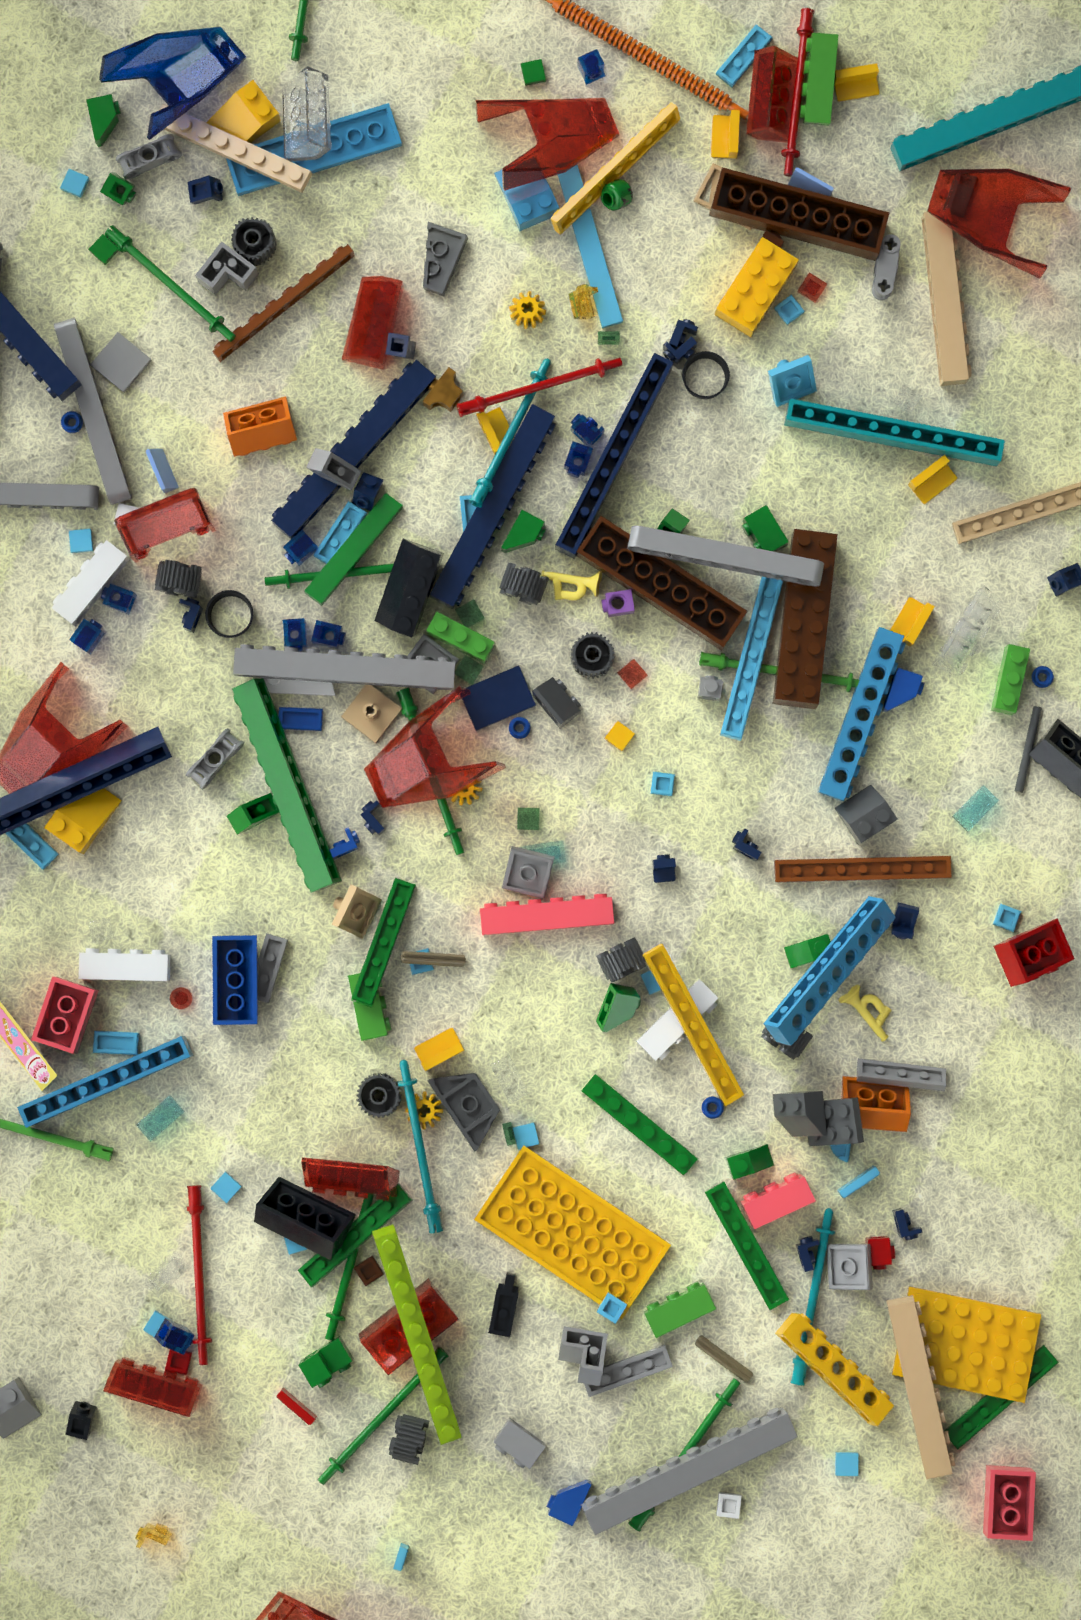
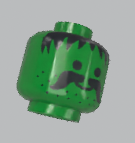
(616, 195)

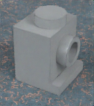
(710, 688)

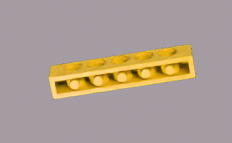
(879, 1403)

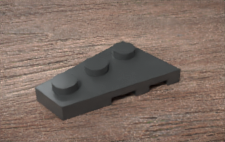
(442, 256)

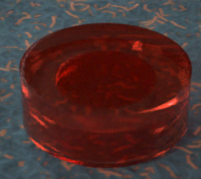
(181, 998)

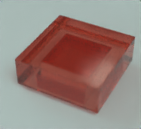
(812, 287)
(632, 674)

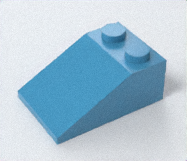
(529, 202)

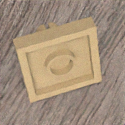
(371, 713)
(355, 911)

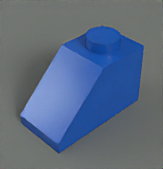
(903, 688)
(568, 1501)

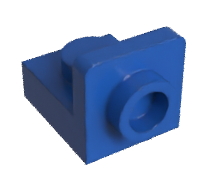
(342, 848)

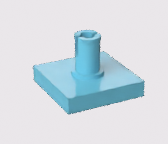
(792, 380)

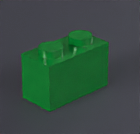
(764, 530)

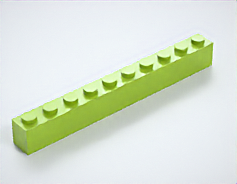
(416, 1334)

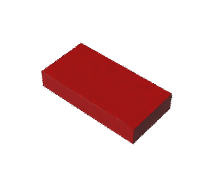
(296, 1406)

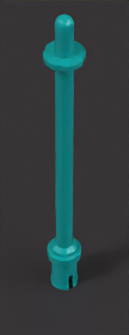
(484, 484)
(431, 1209)
(800, 1366)

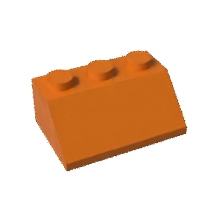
(259, 426)
(879, 1104)

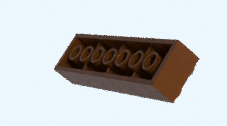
(799, 214)
(662, 584)
(805, 625)

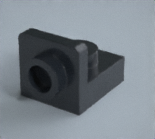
(80, 1420)

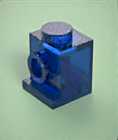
(591, 66)
(586, 429)
(581, 452)
(125, 602)
(298, 625)
(322, 628)

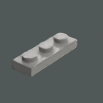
(269, 965)

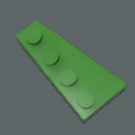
(820, 78)

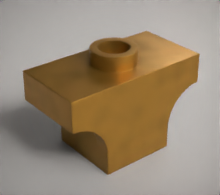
(444, 392)

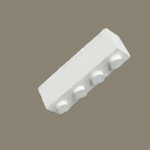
(89, 584)
(124, 966)
(667, 1028)

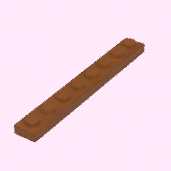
(289, 298)
(862, 869)

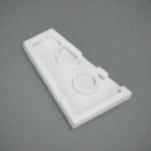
(283, 686)

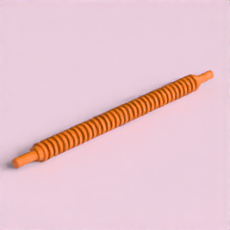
(642, 53)

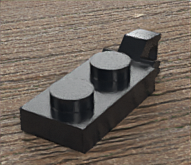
(504, 1307)

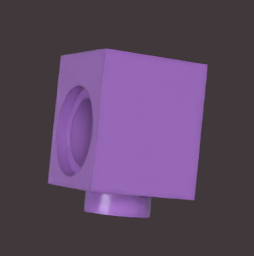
(625, 596)

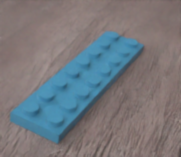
(351, 139)

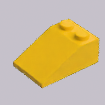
(246, 114)
(83, 819)

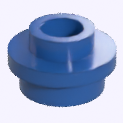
(68, 416)
(1049, 677)
(519, 720)
(720, 1107)

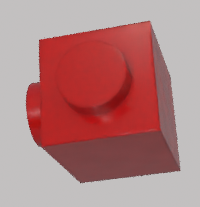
(881, 1252)

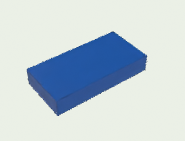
(301, 718)

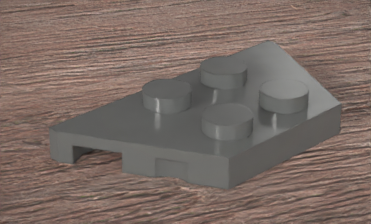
(467, 1104)

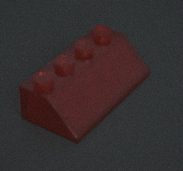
(771, 94)
(373, 321)
(350, 1178)
(386, 1336)
(153, 1387)

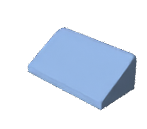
(808, 182)
(162, 470)

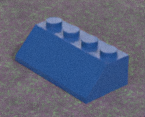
(235, 980)

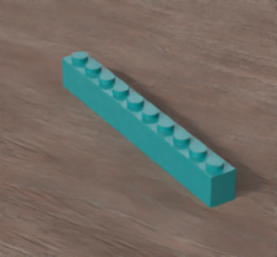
(987, 119)
(894, 432)

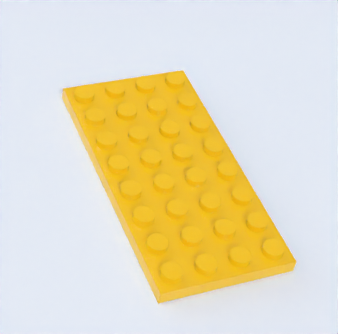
(571, 1230)

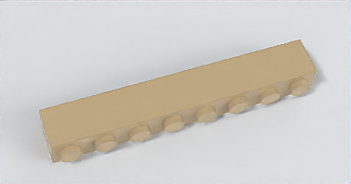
(946, 302)
(919, 1386)

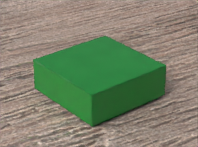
(533, 72)
(103, 249)

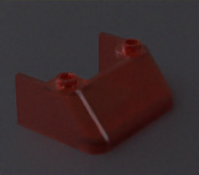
(163, 522)

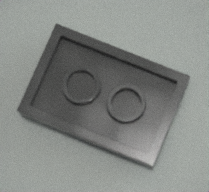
(842, 1123)

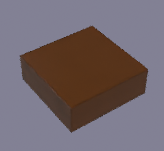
(369, 1270)

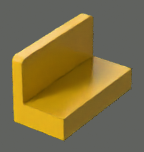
(856, 82)
(725, 135)
(494, 427)
(933, 480)
(911, 620)
(438, 1049)

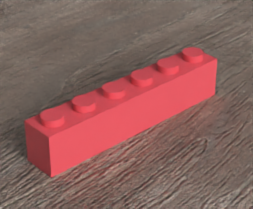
(546, 916)

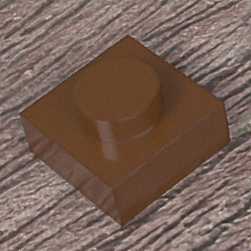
(774, 238)

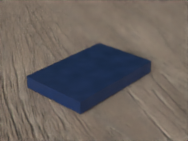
(498, 698)

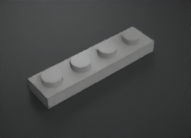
(901, 1074)
(631, 1369)

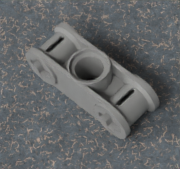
(136, 156)
(886, 267)
(219, 747)

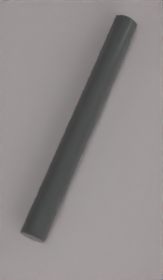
(1029, 743)

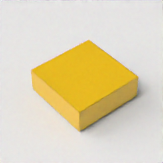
(619, 736)

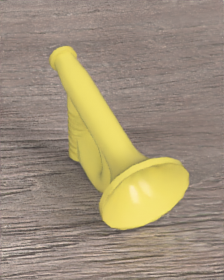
(582, 582)
(860, 1005)

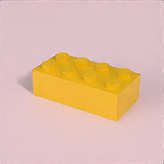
(756, 287)

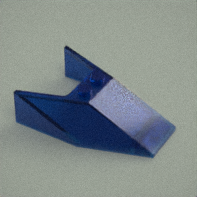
(178, 66)

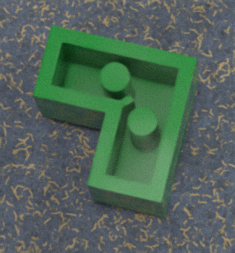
(325, 1361)

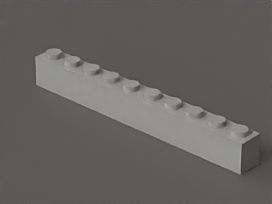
(344, 668)
(688, 1470)

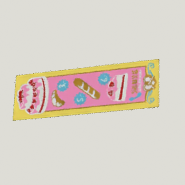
(25, 1050)

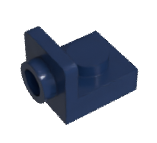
(205, 189)
(678, 336)
(1065, 579)
(192, 617)
(748, 849)
(902, 1222)
(806, 1257)

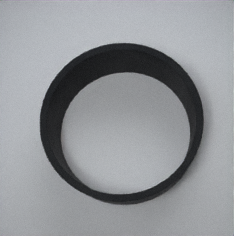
(706, 355)
(215, 599)

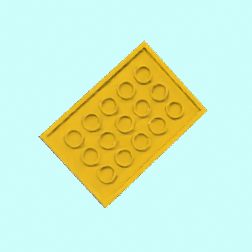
(977, 1344)

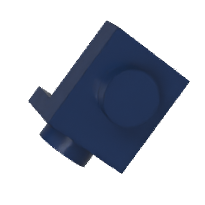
(685, 351)
(367, 491)
(371, 822)
(664, 869)
(905, 921)

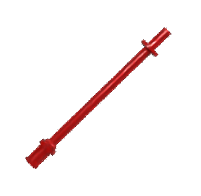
(804, 31)
(479, 404)
(195, 1209)

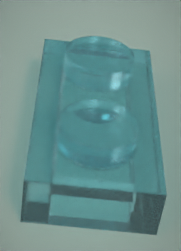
(975, 808)
(551, 848)
(160, 1118)

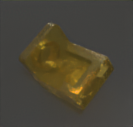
(581, 301)
(157, 1533)

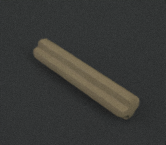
(438, 959)
(724, 1359)

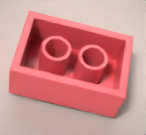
(64, 1015)
(777, 1200)
(1009, 1503)

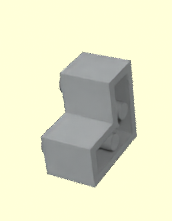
(226, 265)
(585, 1349)

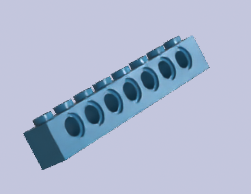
(882, 639)
(829, 970)
(105, 1081)

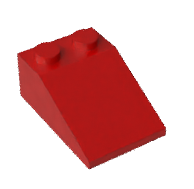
(1034, 953)

